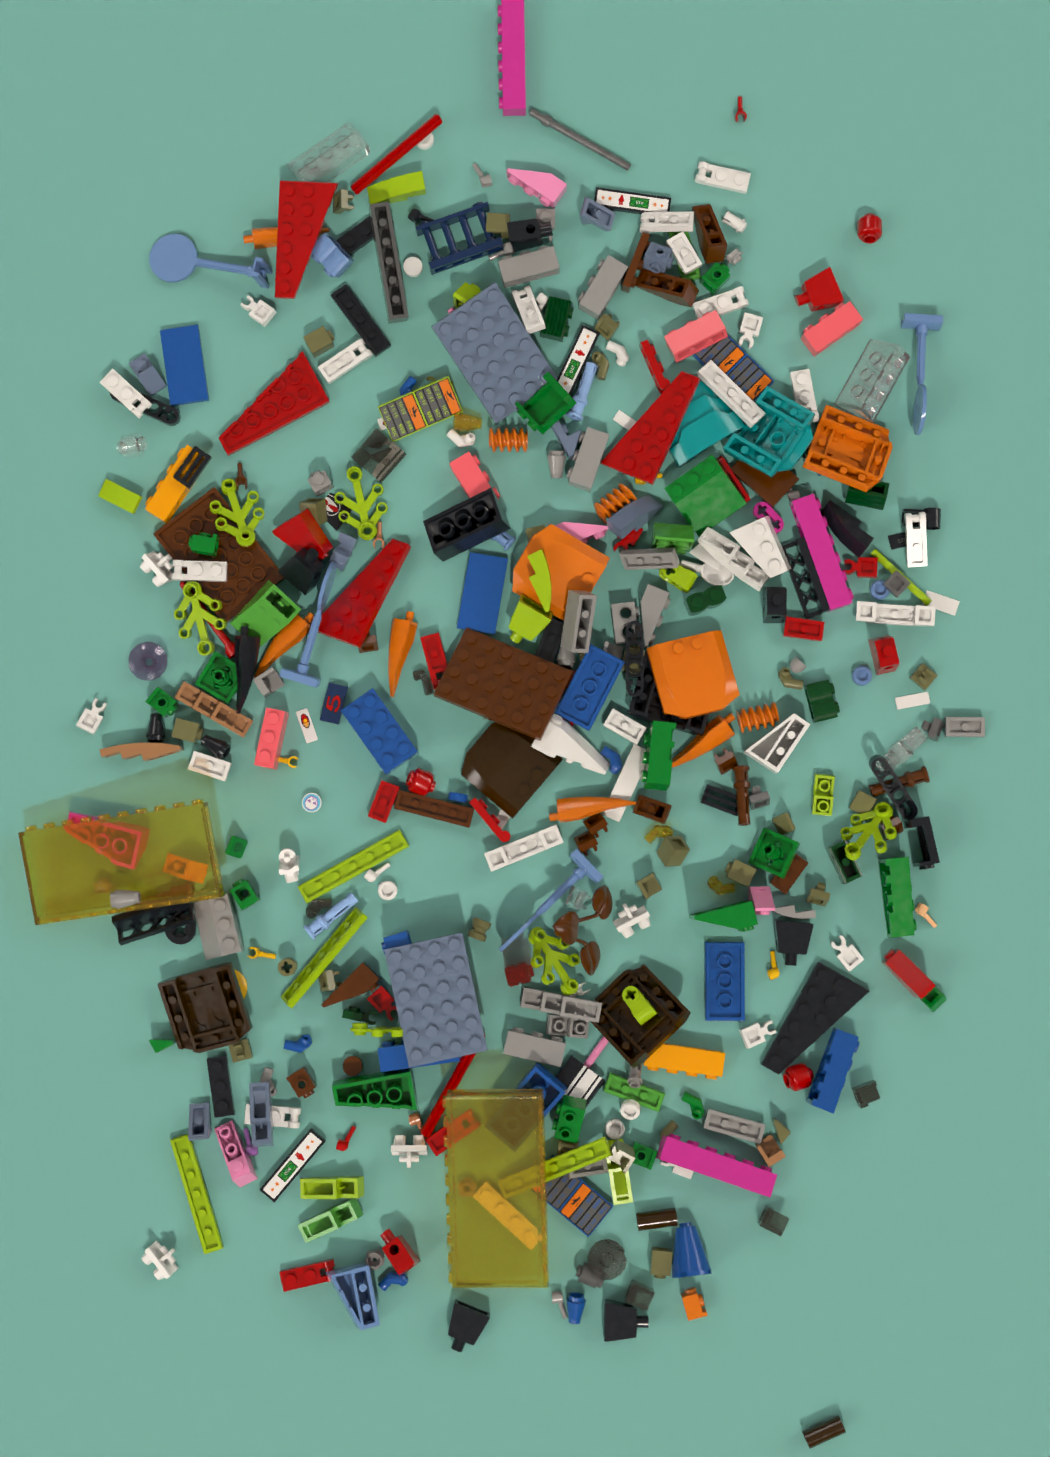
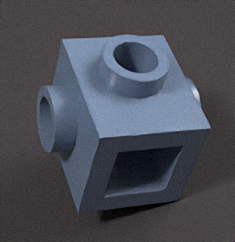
(658, 258)

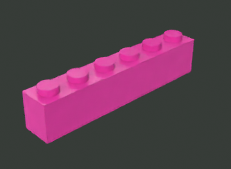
(513, 58)
(826, 561)
(715, 1165)

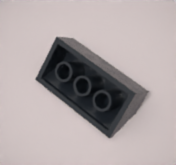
(466, 525)

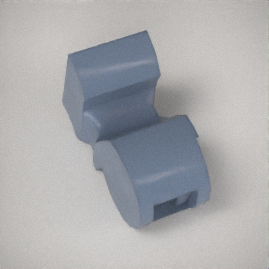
(344, 551)

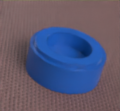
(457, 797)

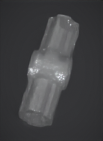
(904, 748)

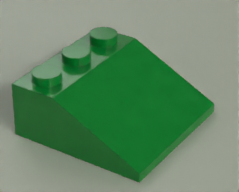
(705, 495)
(735, 915)

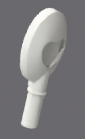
(709, 574)

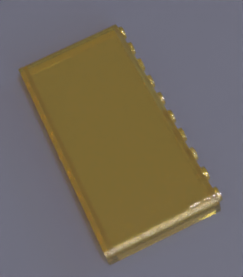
(157, 852)
(496, 1188)

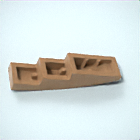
(213, 709)
(148, 750)

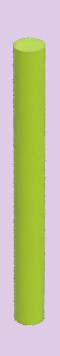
(891, 568)

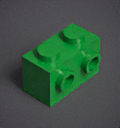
(570, 1118)

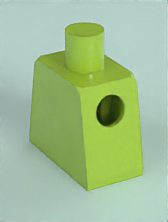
(528, 619)

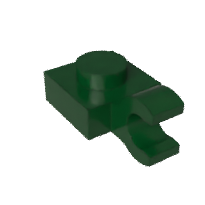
(354, 1013)

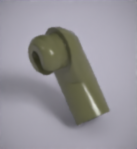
(787, 680)
(669, 1128)

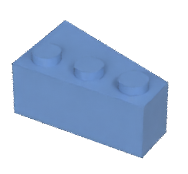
(356, 1293)

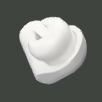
(620, 351)
(461, 440)

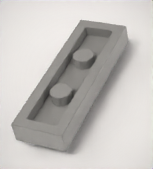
(649, 558)
(734, 1126)

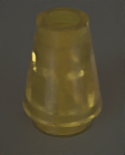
(466, 422)

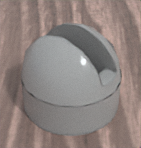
(796, 665)

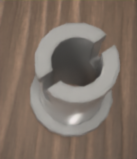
(635, 1077)

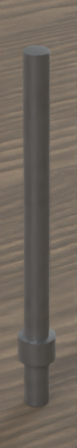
(547, 121)

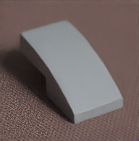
(789, 911)

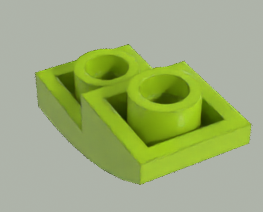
(120, 496)
(823, 794)

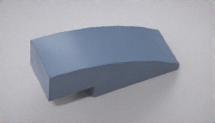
(633, 516)
(261, 1114)

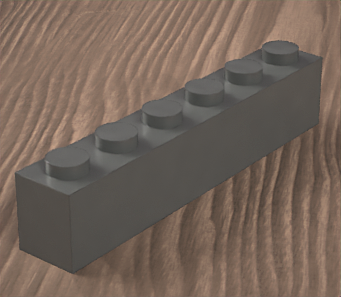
(388, 262)

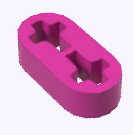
(769, 512)

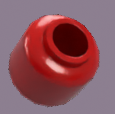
(869, 228)
(420, 781)
(798, 1077)

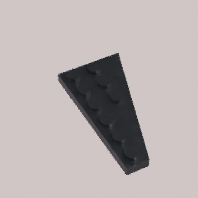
(816, 1009)

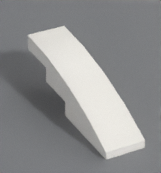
(728, 555)

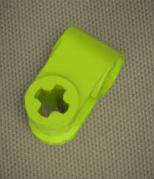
(679, 577)
(639, 1006)

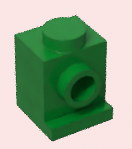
(712, 283)
(204, 544)
(156, 696)
(244, 902)
(650, 1155)

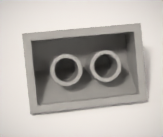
(218, 927)

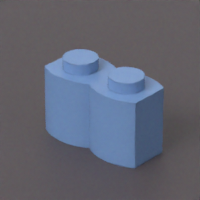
(331, 255)

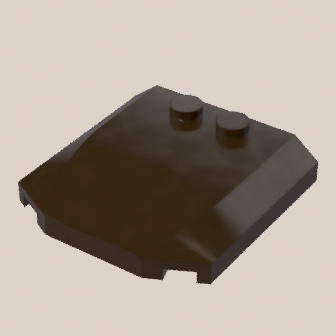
(507, 767)
(205, 1008)
(622, 1029)

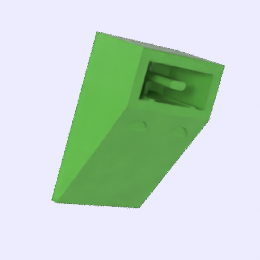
(672, 536)
(266, 613)

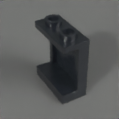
(926, 841)

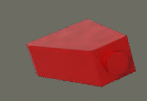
(304, 532)
(908, 973)

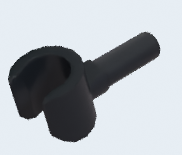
(415, 214)

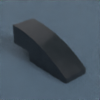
(846, 528)

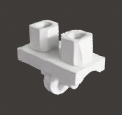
(159, 565)
(289, 865)
(629, 917)
(400, 1148)
(162, 1259)

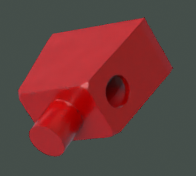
(820, 292)
(884, 654)
(405, 1258)

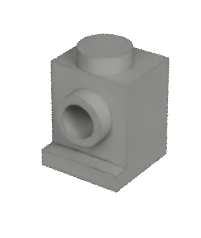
(320, 482)

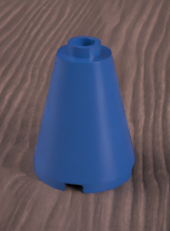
(689, 1254)

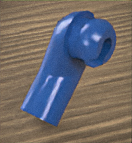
(408, 385)
(615, 760)
(300, 1045)
(393, 1278)

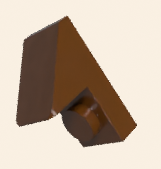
(652, 809)

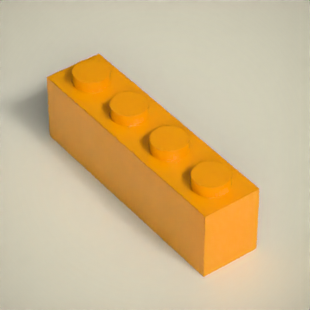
(169, 491)
(687, 1059)

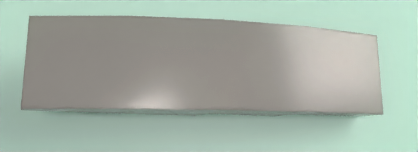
(561, 1004)

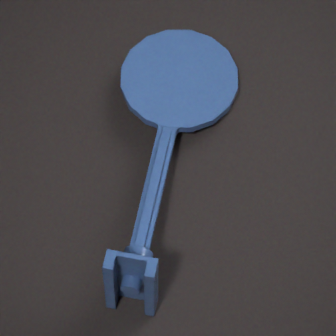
(176, 257)
(922, 324)
(300, 674)
(584, 868)

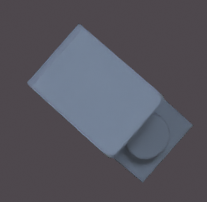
(596, 214)
(147, 374)
(567, 443)
(199, 1121)

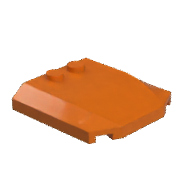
(849, 449)
(570, 563)
(693, 675)

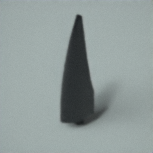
(246, 657)

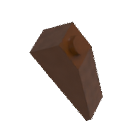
(709, 234)
(668, 287)
(356, 984)

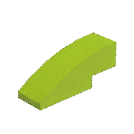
(397, 188)
(542, 579)
(619, 1181)
(332, 1187)

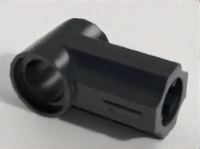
(933, 517)

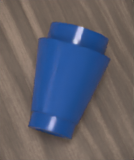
(575, 1307)

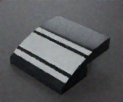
(580, 1080)

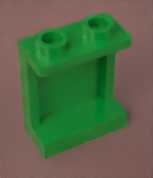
(546, 405)

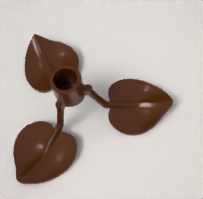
(567, 928)

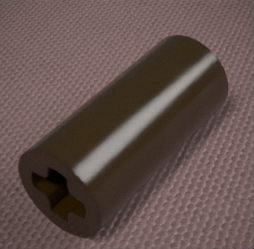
(656, 1219)
(824, 1431)

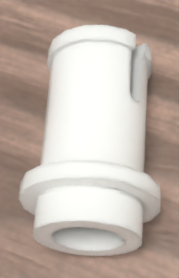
(734, 222)

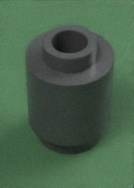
(587, 1277)

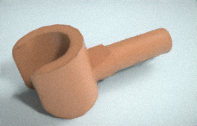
(379, 535)
(414, 1119)

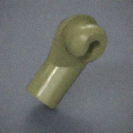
(602, 363)

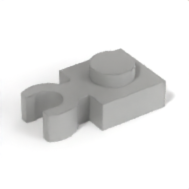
(545, 217)

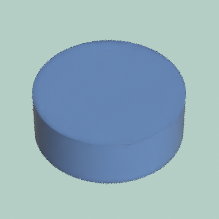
(878, 591)
(861, 675)

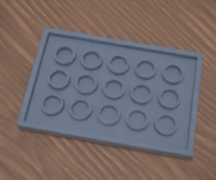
(493, 352)
(435, 1000)

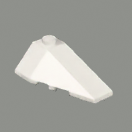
(566, 742)

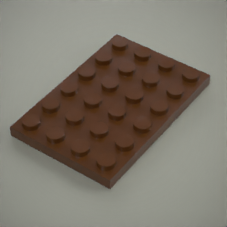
(247, 566)
(503, 684)

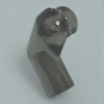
(426, 681)
(316, 905)

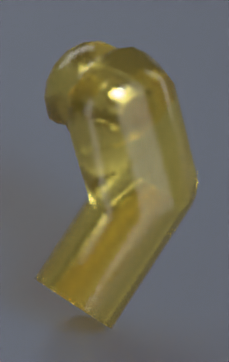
(658, 831)
(718, 887)

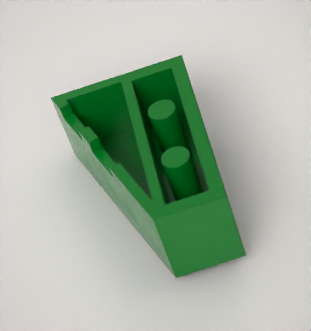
(658, 756)

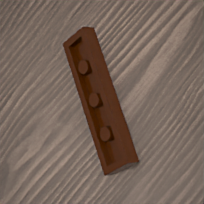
(434, 808)

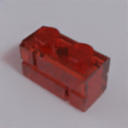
(518, 973)

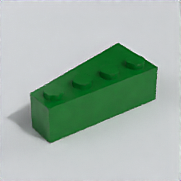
(897, 896)
(377, 1090)

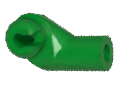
(695, 1104)

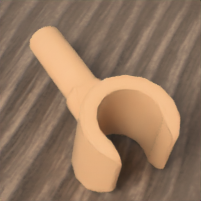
(921, 910)

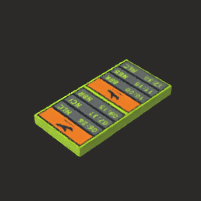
(420, 408)

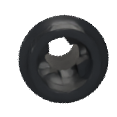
(155, 729)
(217, 747)

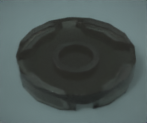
(606, 1259)

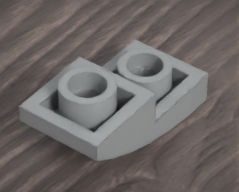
(566, 1026)

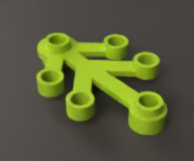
(361, 507)
(238, 515)
(198, 614)
(881, 812)
(552, 959)
(361, 1028)

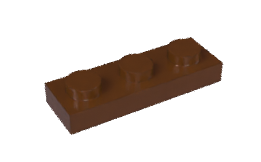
(636, 263)

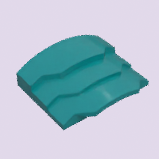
(703, 425)
(777, 438)

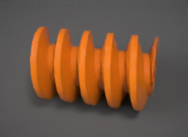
(508, 439)
(613, 502)
(757, 717)

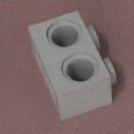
(620, 623)

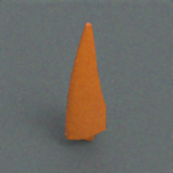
(267, 237)
(284, 640)
(401, 641)
(715, 733)
(581, 807)

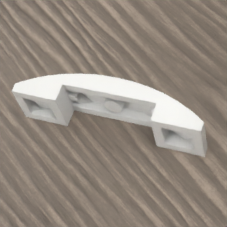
(895, 614)
(627, 781)
(523, 848)

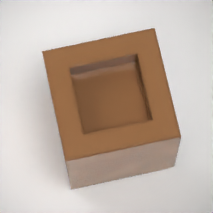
(770, 1150)

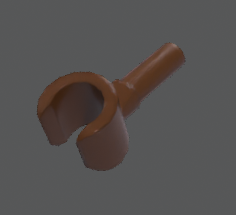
(240, 480)

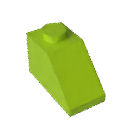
(465, 293)

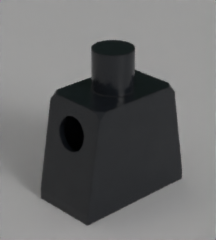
(527, 233)
(303, 570)
(774, 604)
(792, 939)
(622, 1321)
(466, 1324)

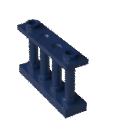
(456, 256)

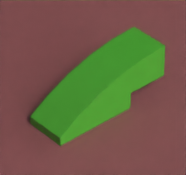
(330, 1219)

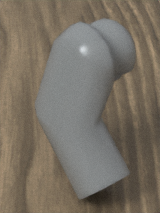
(266, 1077)

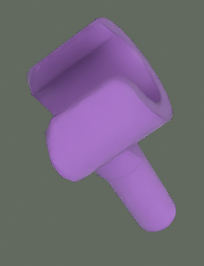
(250, 1150)

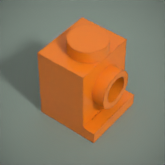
(693, 1303)

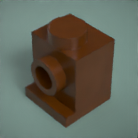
(302, 1075)

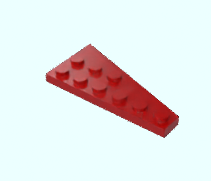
(299, 225)
(281, 403)
(650, 438)
(358, 605)

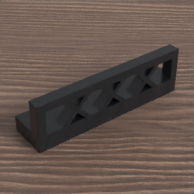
(812, 576)
(137, 919)

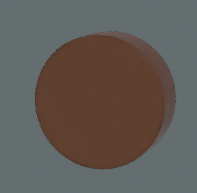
(352, 1065)

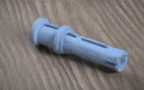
(576, 411)
(323, 921)

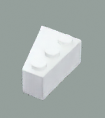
(763, 546)
(778, 744)

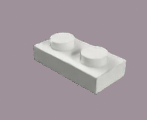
(684, 253)
(624, 726)
(209, 766)

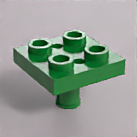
(217, 666)
(767, 850)

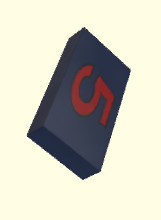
(334, 703)

